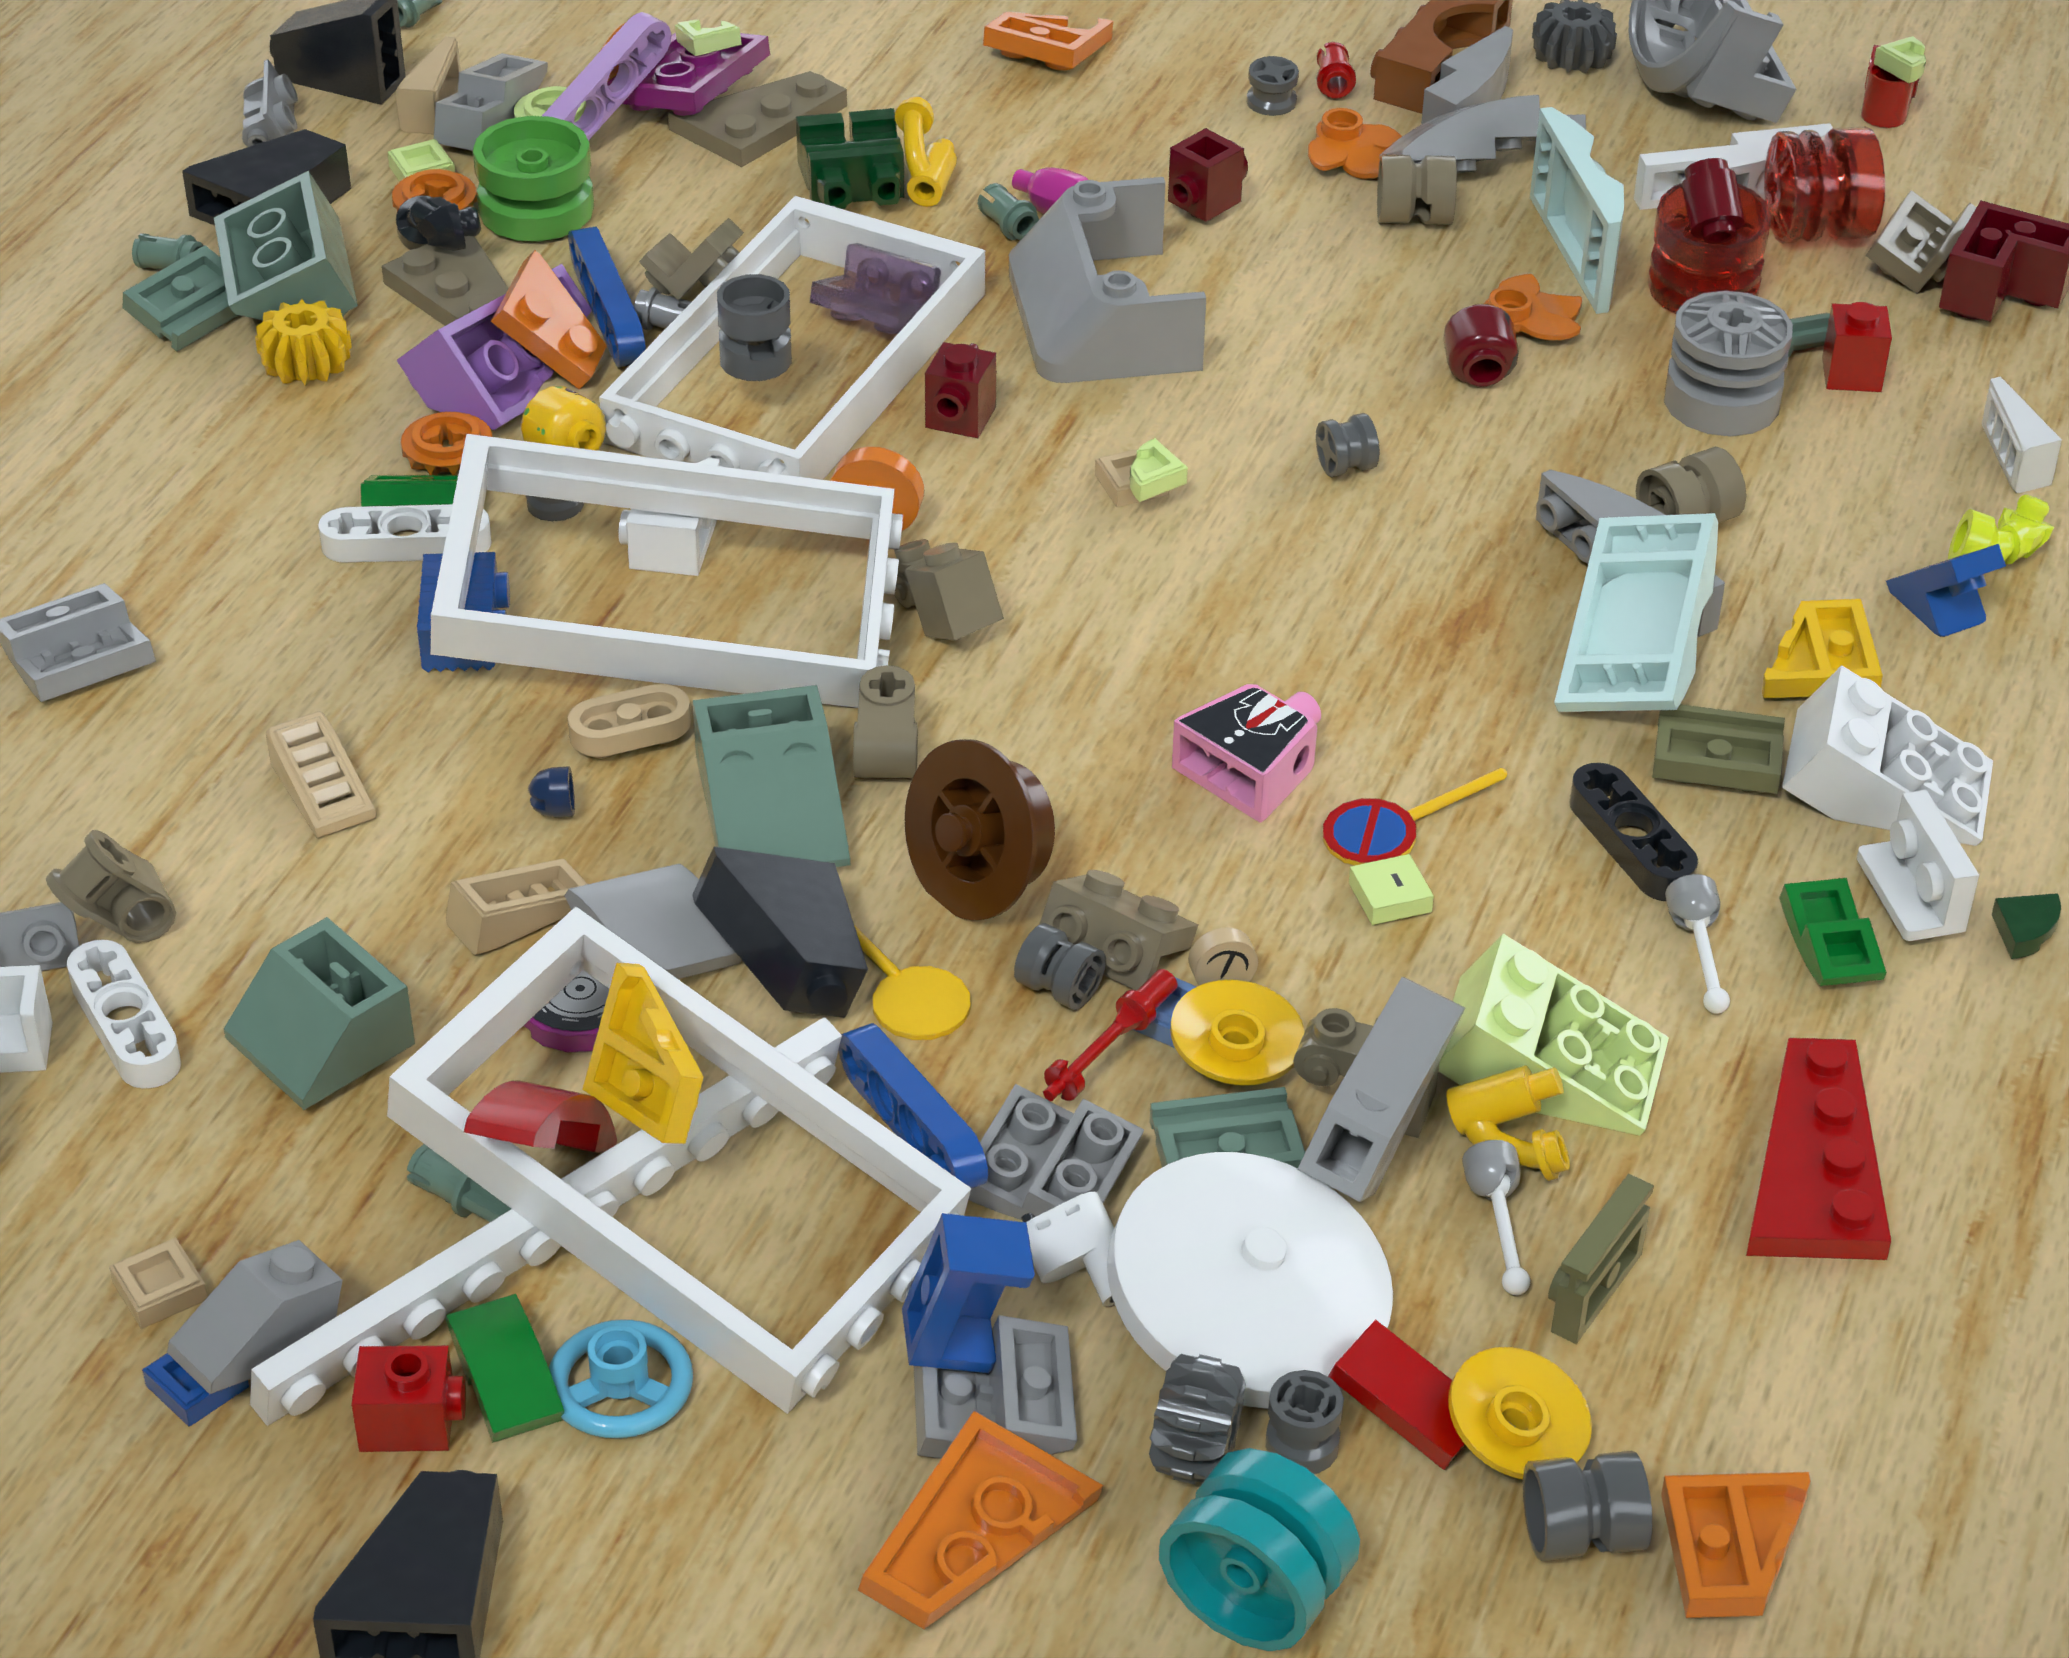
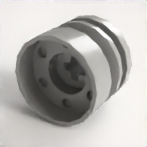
(1728, 363)

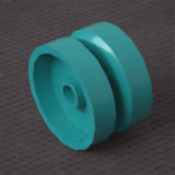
(1259, 1549)

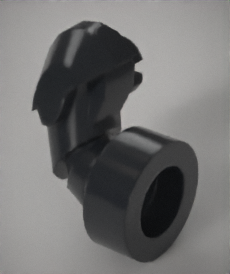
(435, 223)

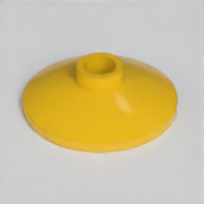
(1236, 1032)
(1526, 1391)

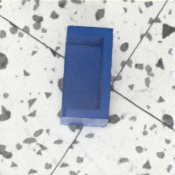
(959, 1289)

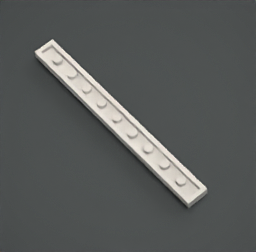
(480, 1262)

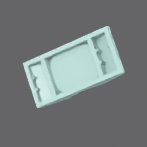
(1578, 204)
(1639, 614)

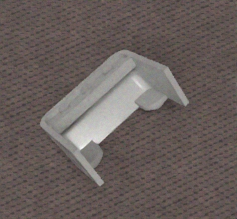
(1102, 324)

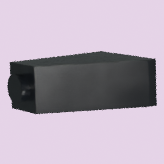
(343, 49)
(246, 173)
(786, 926)
(420, 1576)

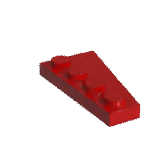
(1820, 1163)

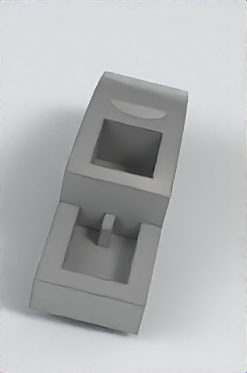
(1475, 132)
(1572, 511)

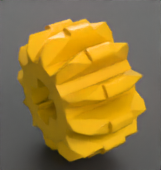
(303, 342)

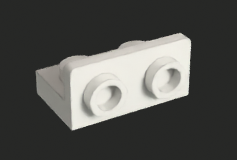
(1921, 872)

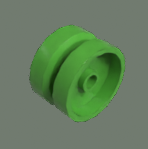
(533, 178)

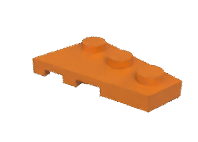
(973, 1520)

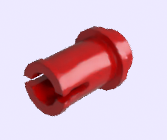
(1336, 75)

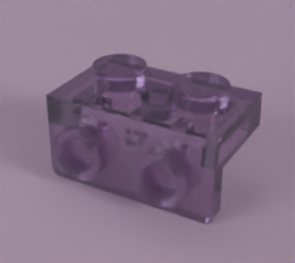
(877, 288)

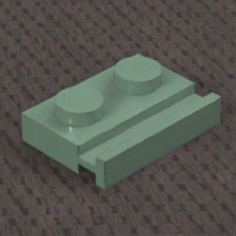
(182, 299)
(1232, 1122)

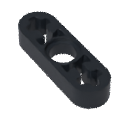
(1630, 807)

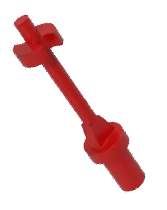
(1134, 1011)

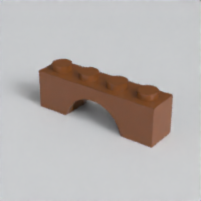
(1419, 48)

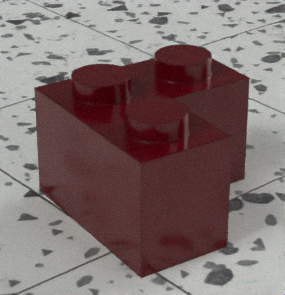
(2006, 255)

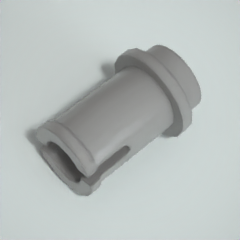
(657, 309)

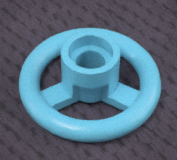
(621, 1371)

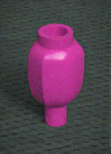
(1045, 185)

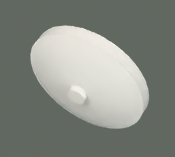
(1246, 1268)

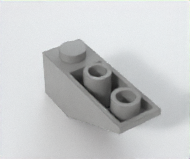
(1381, 1091)

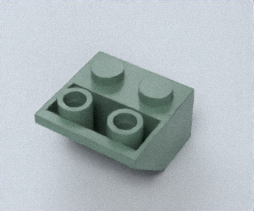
(320, 1014)

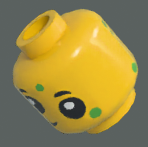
(563, 419)

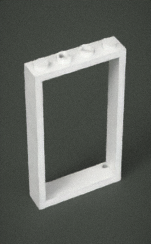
(632, 399)
(670, 489)
(578, 943)

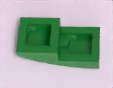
(1830, 934)
(505, 1367)

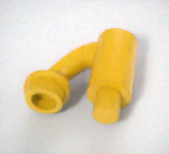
(928, 165)
(1508, 1096)

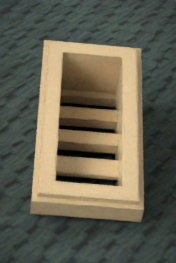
(425, 85)
(316, 771)
(509, 903)

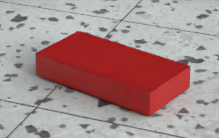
(1401, 1391)

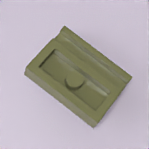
(1719, 748)
(1600, 1259)

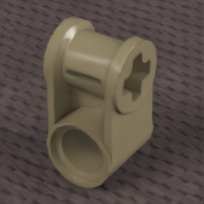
(886, 725)
(114, 890)

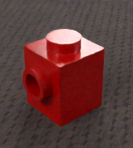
(1856, 347)
(406, 1398)

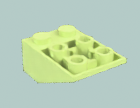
(1543, 1018)

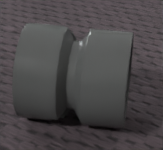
(754, 327)
(1600, 1504)

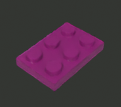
(691, 81)

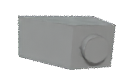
(256, 1314)

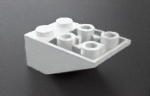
(1864, 749)

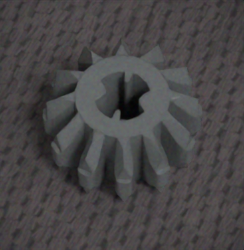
(1574, 35)
(1196, 1417)

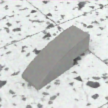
(1471, 76)
(485, 98)

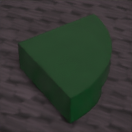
(2026, 921)

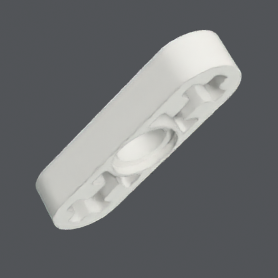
(367, 532)
(121, 1036)

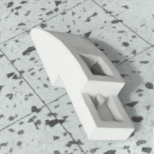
(1744, 156)

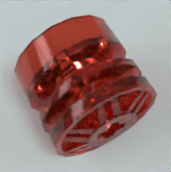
(1824, 184)
(1689, 267)

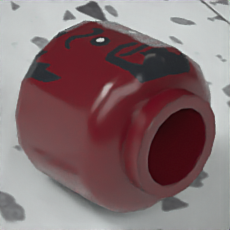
(1481, 345)

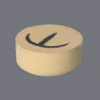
(1223, 956)

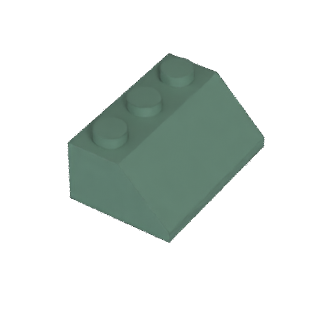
(284, 250)

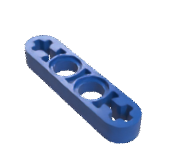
(606, 295)
(911, 1104)

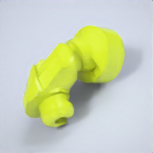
(2018, 530)

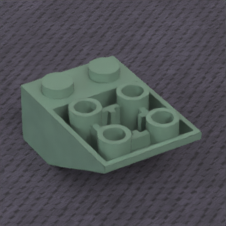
(771, 774)

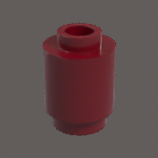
(1712, 200)

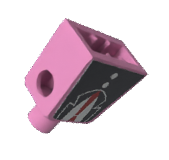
(1248, 747)

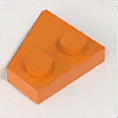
(1731, 1537)

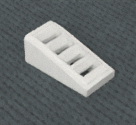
(2019, 438)

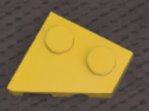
(1817, 644)
(642, 1059)

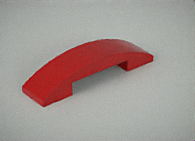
(542, 1117)

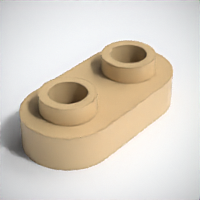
(629, 720)

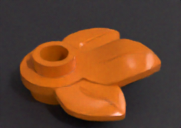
(1350, 143)
(1537, 312)

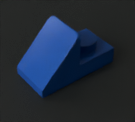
(1947, 592)

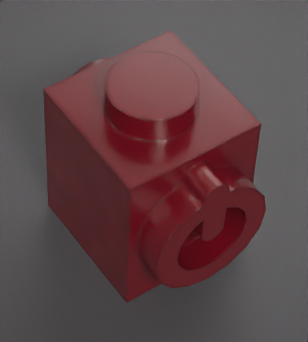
(1206, 174)
(960, 389)

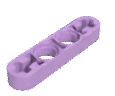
(637, 51)

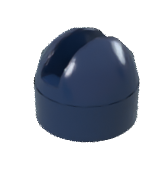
(553, 792)

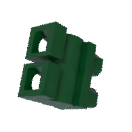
(853, 170)

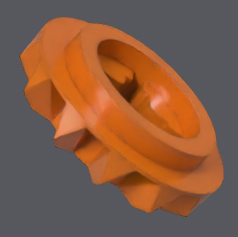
(436, 183)
(424, 440)

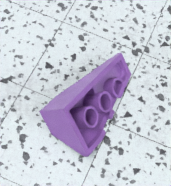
(478, 366)

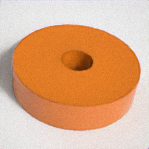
(887, 470)

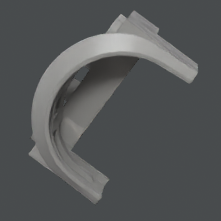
(1725, 65)

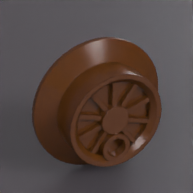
(977, 828)

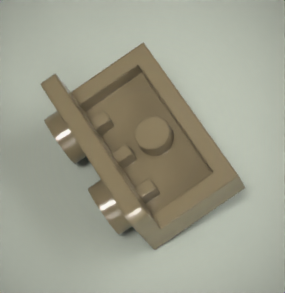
(1917, 242)
(676, 270)
(1123, 925)

